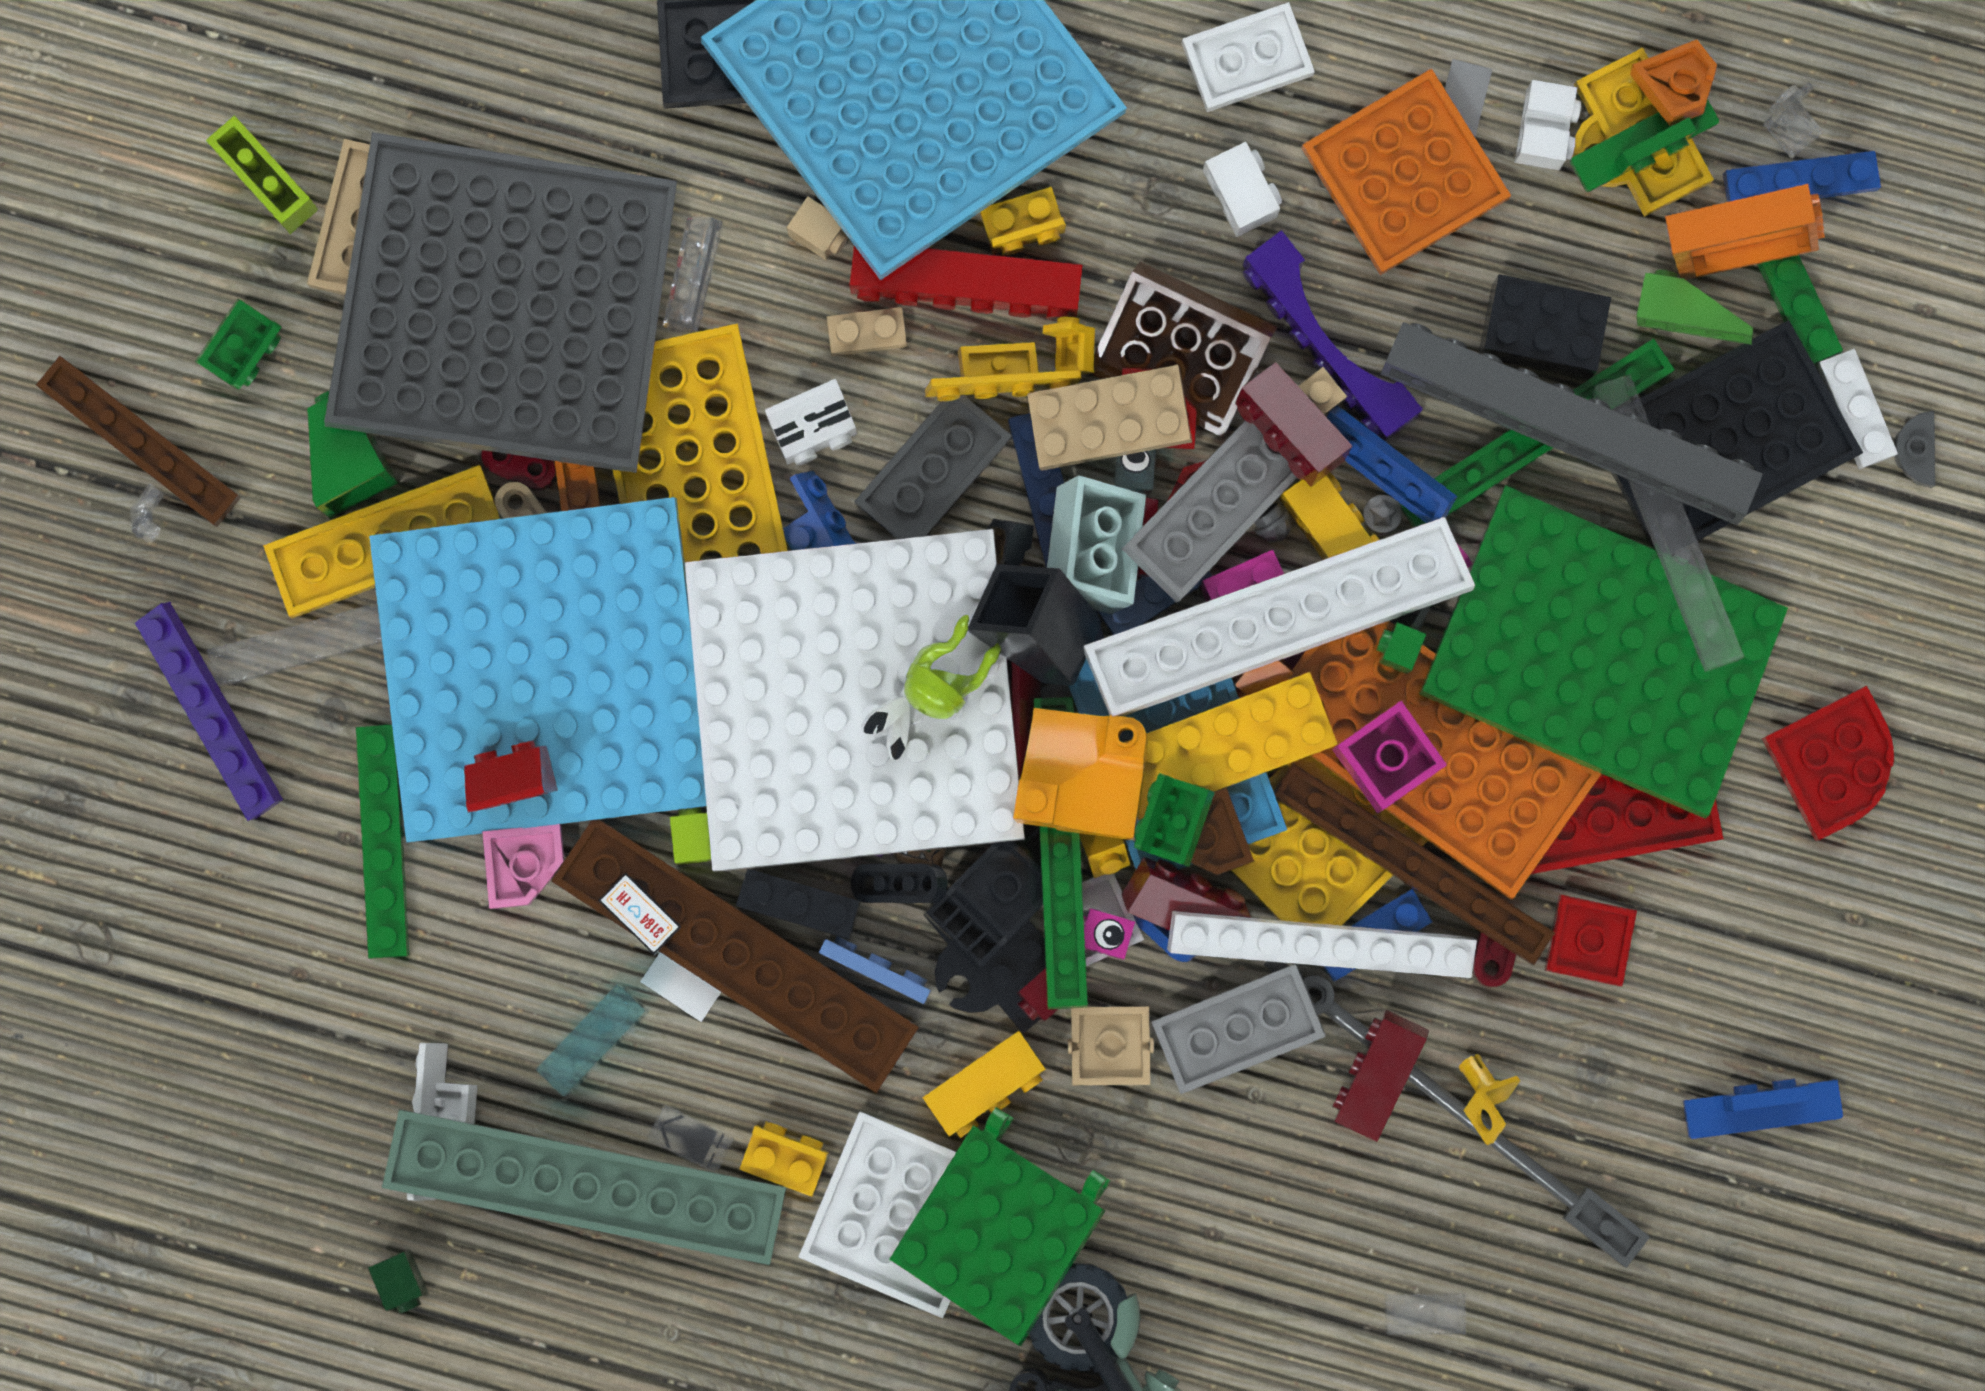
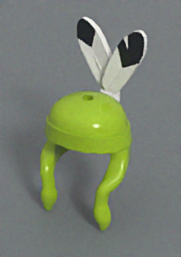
(928, 691)

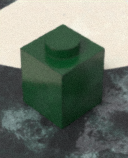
(398, 1282)

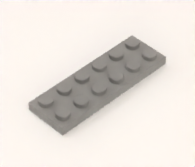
(1210, 511)

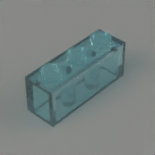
(592, 1040)

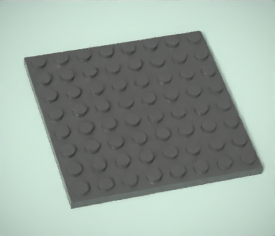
(501, 303)

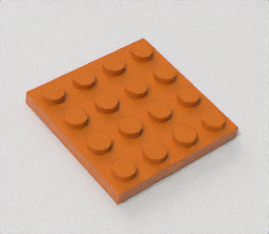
(1406, 171)

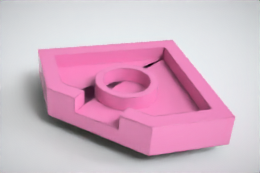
(521, 863)

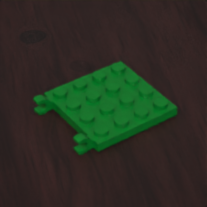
(999, 1232)

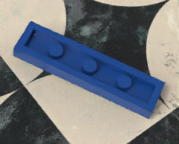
(1824, 175)
(1392, 470)

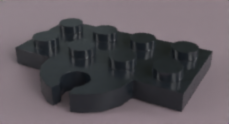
(999, 979)

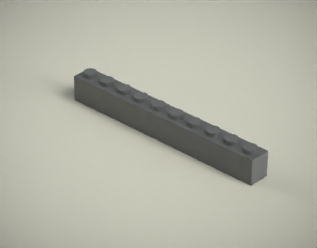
(1572, 423)

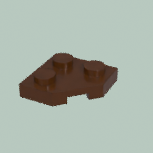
(1222, 840)

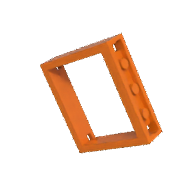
(1745, 231)

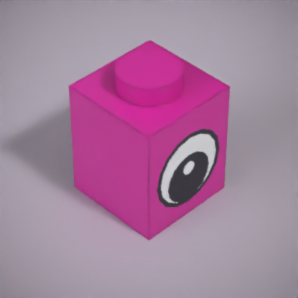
(1107, 933)

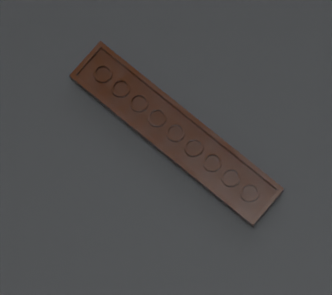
(746, 959)

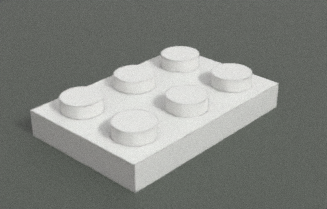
(1248, 57)

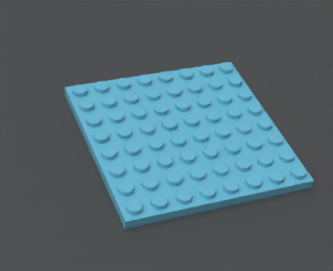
(912, 106)
(548, 636)

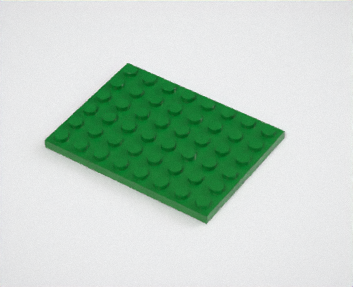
(1591, 658)

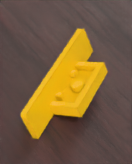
(996, 370)

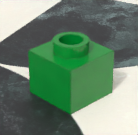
(1400, 647)

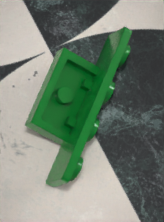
(1638, 147)

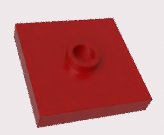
(1590, 940)

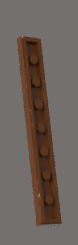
(1413, 864)

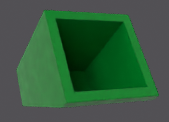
(344, 464)

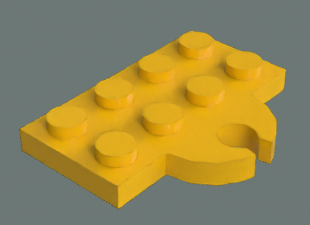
(1619, 103)

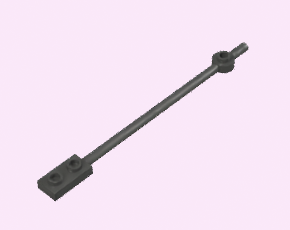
(1586, 1212)

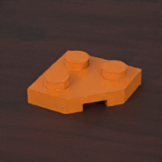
(1677, 81)

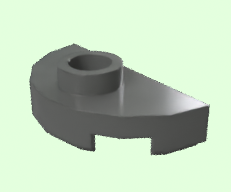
(1917, 449)

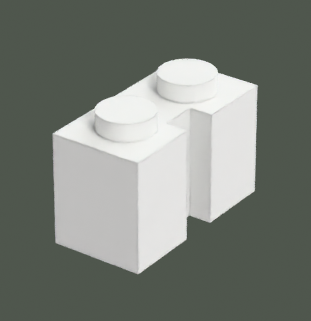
(1545, 125)
(1242, 188)

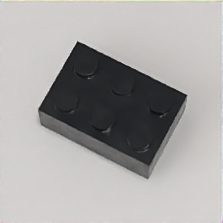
(1545, 326)

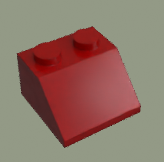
(508, 778)

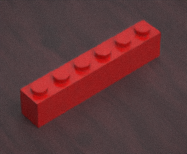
(974, 281)

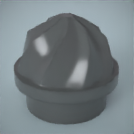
(1273, 524)

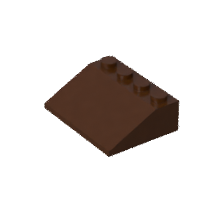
(1172, 324)

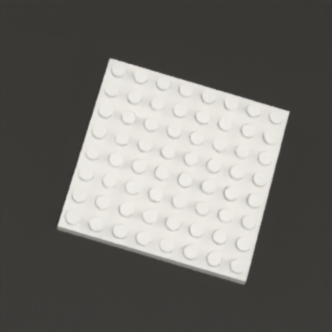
(795, 662)

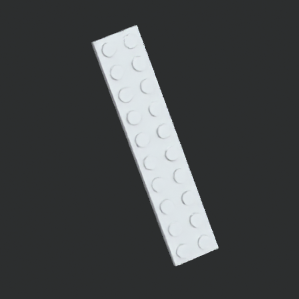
(1278, 618)

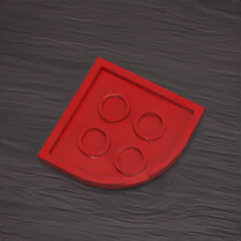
(1835, 761)

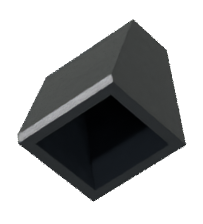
(1036, 621)

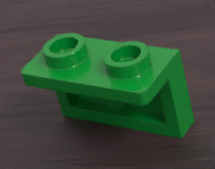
(239, 345)
(1173, 819)

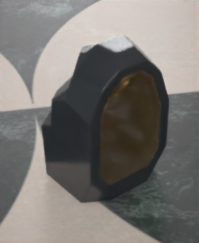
(1011, 540)

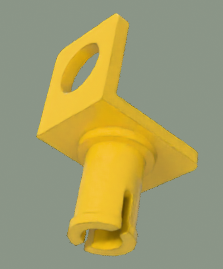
(1488, 1093)

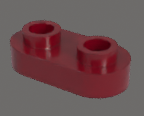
(516, 469)
(1490, 950)

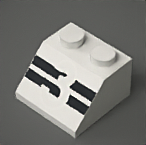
(811, 423)

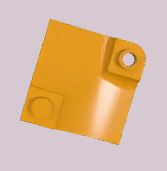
(1082, 774)

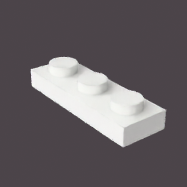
(1857, 404)

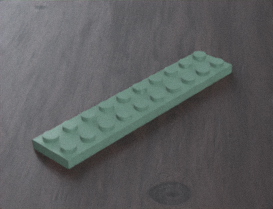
(583, 1187)

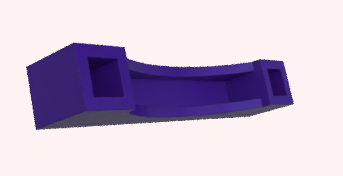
(1276, 271)

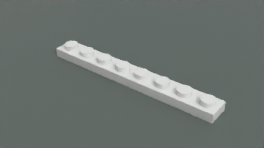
(1321, 944)

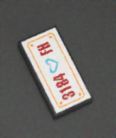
(640, 913)

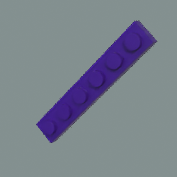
(208, 711)

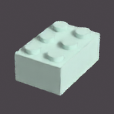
(1088, 537)

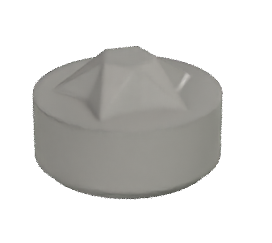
(1382, 514)

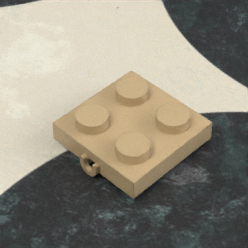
(1110, 1046)

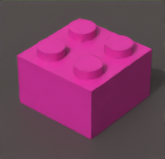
(1389, 757)

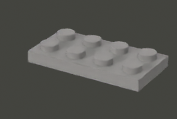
(1238, 1028)

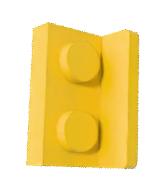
(1022, 222)
(784, 1159)

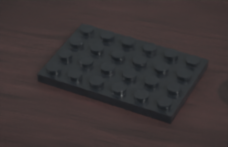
(1759, 408)

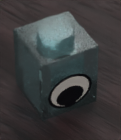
(1135, 472)

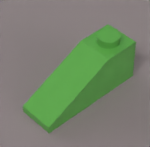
(1682, 308)

